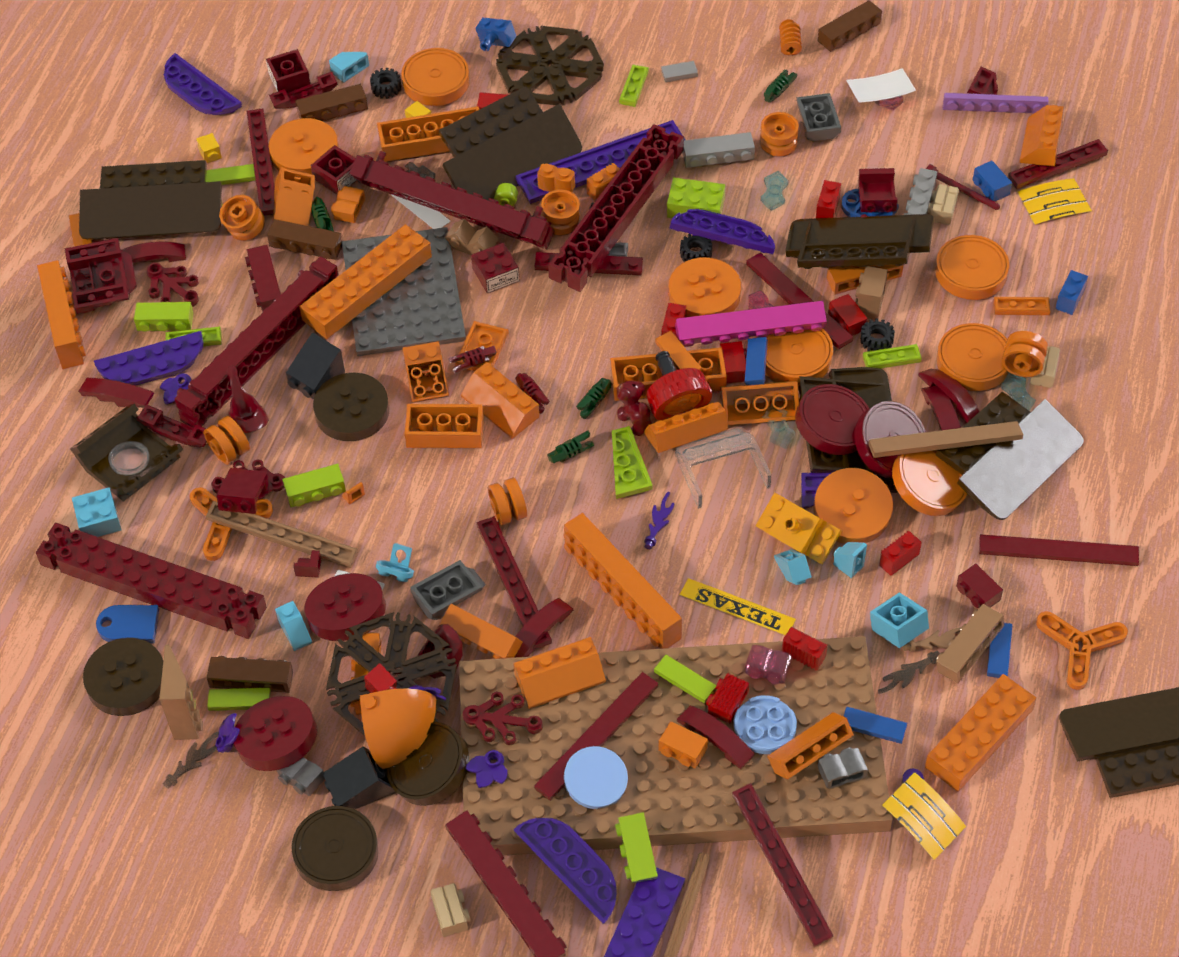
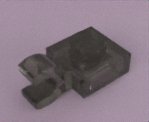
(423, 171)

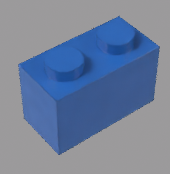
(992, 181)
(1071, 292)

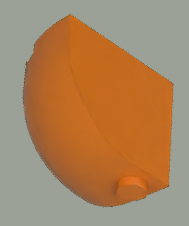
(396, 723)

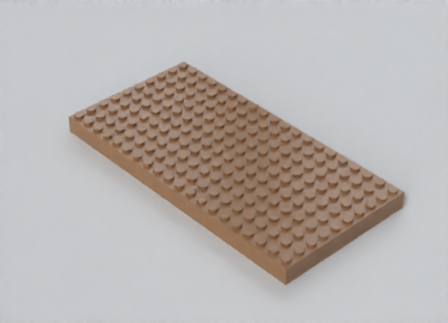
(676, 799)

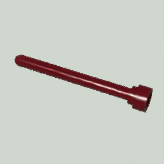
(964, 189)

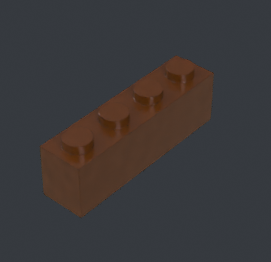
(849, 26)
(333, 103)
(304, 239)
(249, 673)

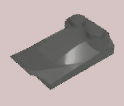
(819, 117)
(446, 587)

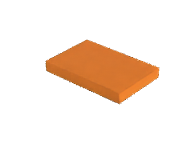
(484, 335)

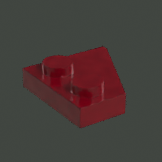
(984, 82)

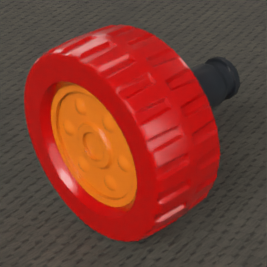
(677, 389)

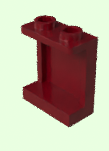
(877, 190)
(241, 490)

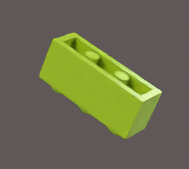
(163, 316)
(314, 485)
(636, 848)

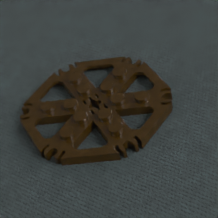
(560, 62)
(394, 659)

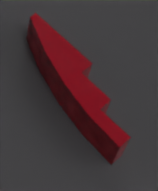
(117, 392)

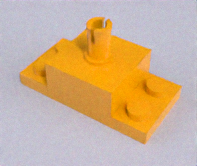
(798, 528)

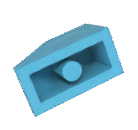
(348, 64)
(850, 557)
(793, 566)
(293, 625)

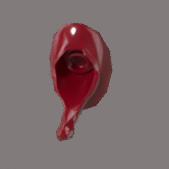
(244, 407)
(450, 636)

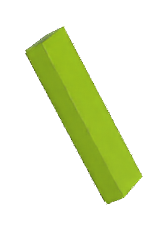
(633, 85)
(232, 174)
(211, 335)
(892, 356)
(685, 678)
(236, 698)

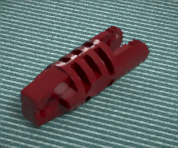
(473, 357)
(530, 387)

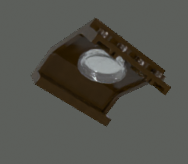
(124, 453)

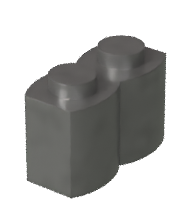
(842, 767)
(303, 776)

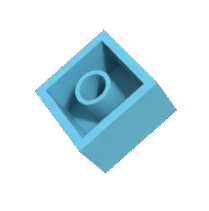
(96, 513)
(899, 620)

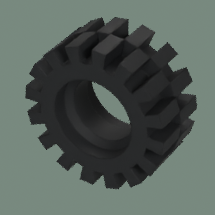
(387, 89)
(695, 241)
(880, 328)

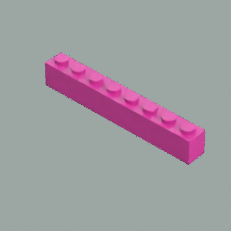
(751, 323)

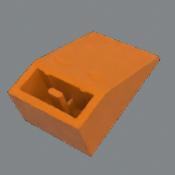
(293, 196)
(425, 371)

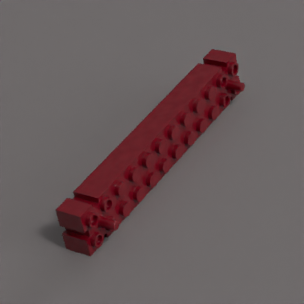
(452, 201)
(616, 208)
(253, 346)
(151, 580)

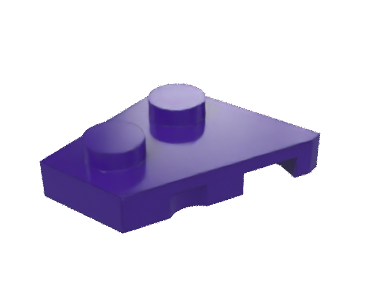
(809, 486)

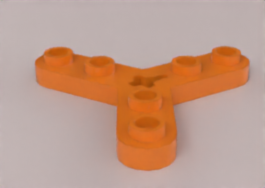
(219, 534)
(1091, 640)

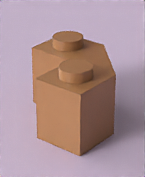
(468, 240)

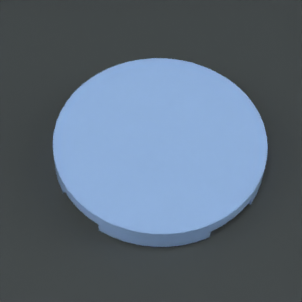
(765, 724)
(595, 777)

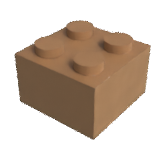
(871, 291)

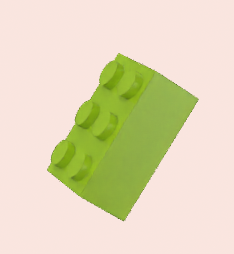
(695, 194)

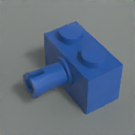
(495, 32)

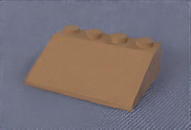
(178, 700)

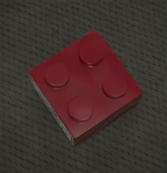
(288, 71)
(333, 169)
(495, 267)

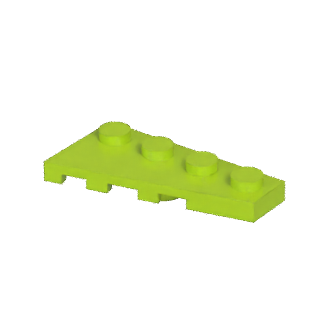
(629, 467)

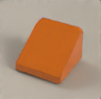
(354, 493)

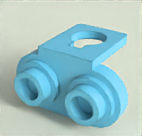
(393, 567)

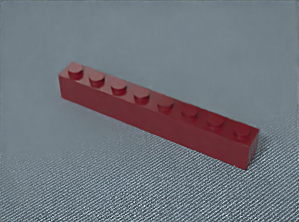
(504, 888)

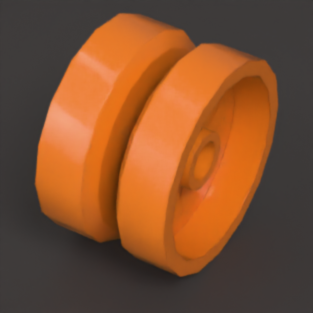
(779, 134)
(561, 210)
(242, 217)
(1024, 354)
(226, 440)
(507, 501)

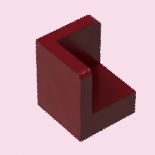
(308, 566)

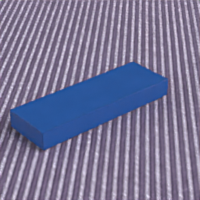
(756, 361)
(1000, 652)
(875, 725)

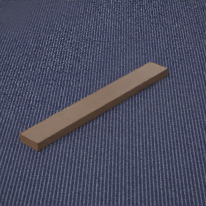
(945, 439)
(284, 535)

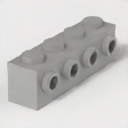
(718, 150)
(922, 193)

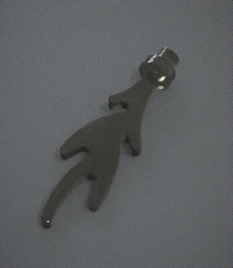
(908, 674)
(191, 760)

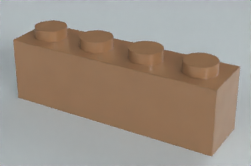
(970, 643)

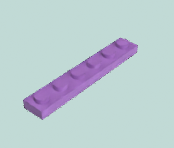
(993, 103)

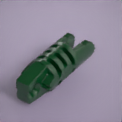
(779, 85)
(321, 214)
(594, 397)
(570, 448)

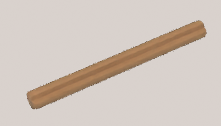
(687, 905)

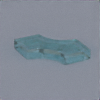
(775, 185)
(1015, 388)
(780, 432)

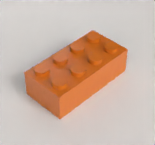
(444, 426)

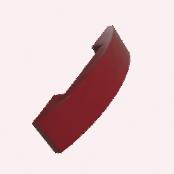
(285, 100)
(157, 250)
(954, 390)
(941, 407)
(170, 428)
(540, 624)
(718, 734)

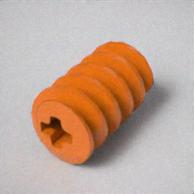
(790, 37)

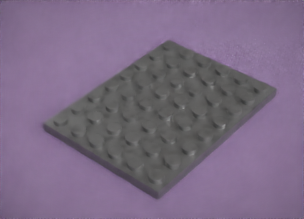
(415, 310)

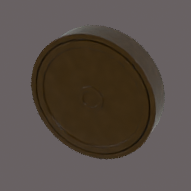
(351, 406)
(124, 676)
(432, 769)
(335, 848)

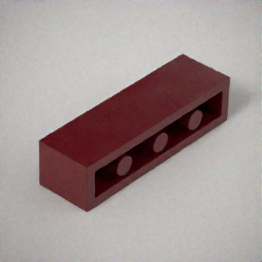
(263, 275)

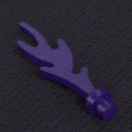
(658, 517)

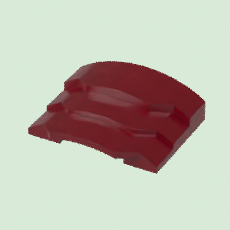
(99, 274)

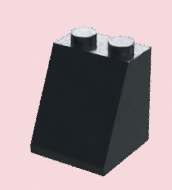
(314, 365)
(357, 780)

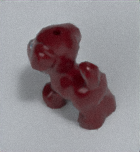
(637, 411)

